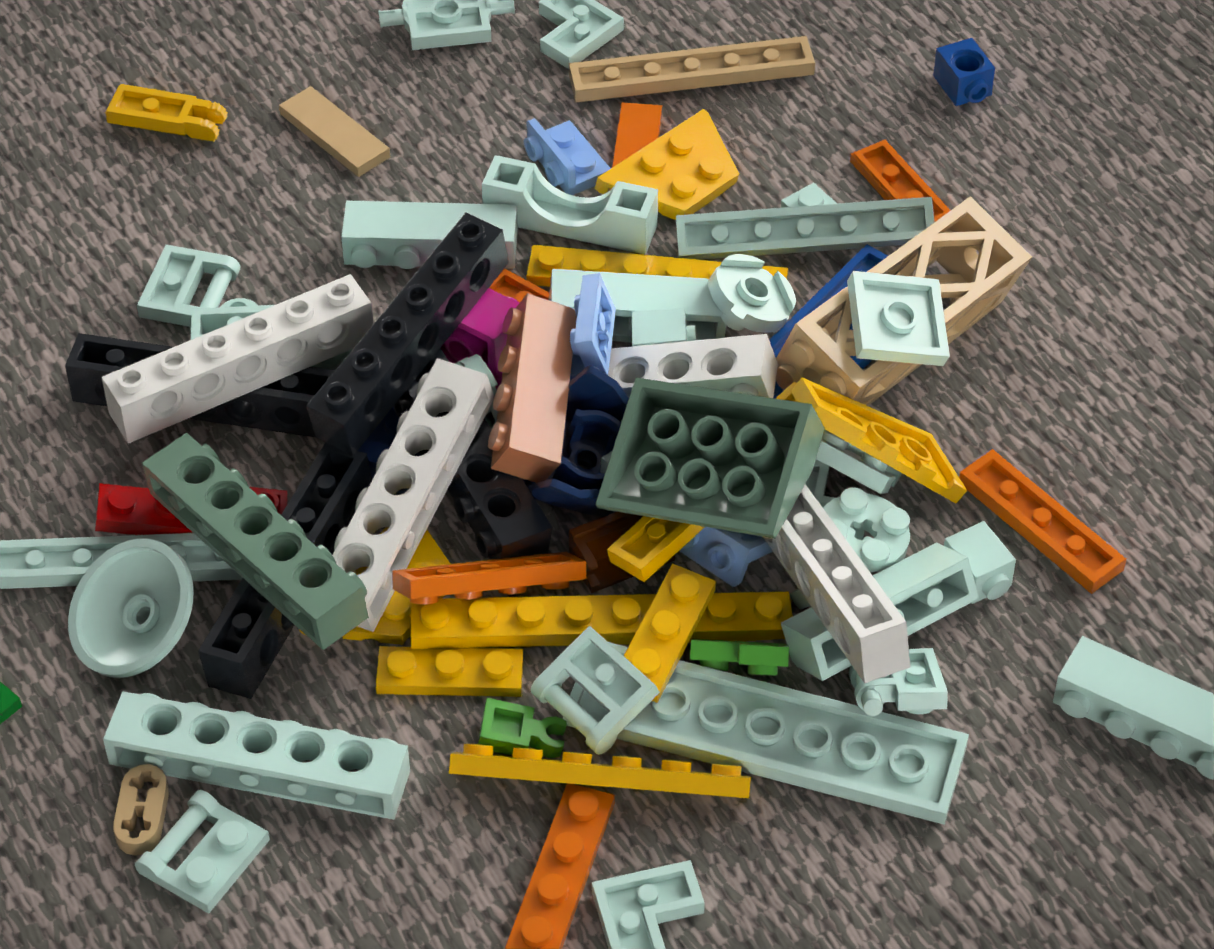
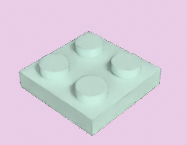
(898, 318)

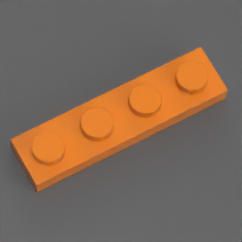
(1042, 521)
(472, 578)
(562, 869)

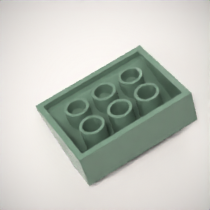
(711, 457)

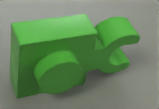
(513, 726)

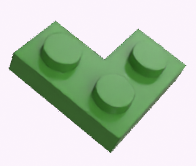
(759, 656)

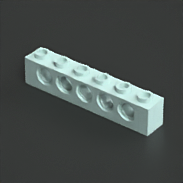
(231, 762)

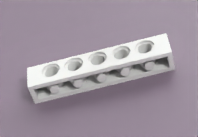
(237, 358)
(722, 364)
(445, 389)
(841, 590)

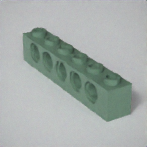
(257, 540)

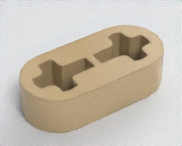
(151, 810)

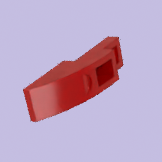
(138, 513)

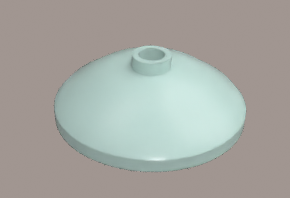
(130, 608)

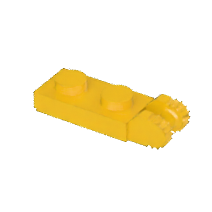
(165, 112)

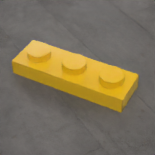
(669, 624)
(450, 671)

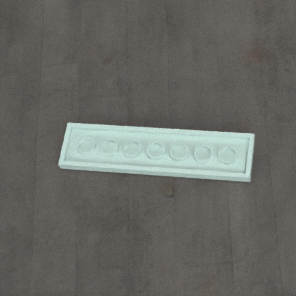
(798, 739)

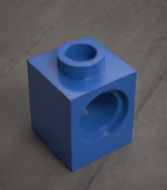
(964, 72)

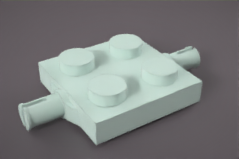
(446, 21)

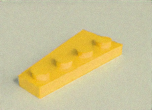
(884, 438)

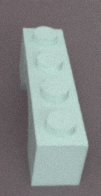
(618, 219)

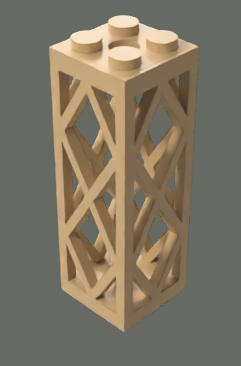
(976, 283)

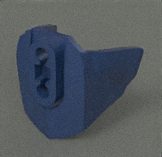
(590, 432)

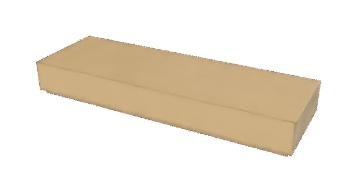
(334, 131)

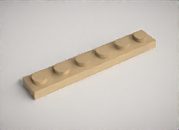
(691, 69)

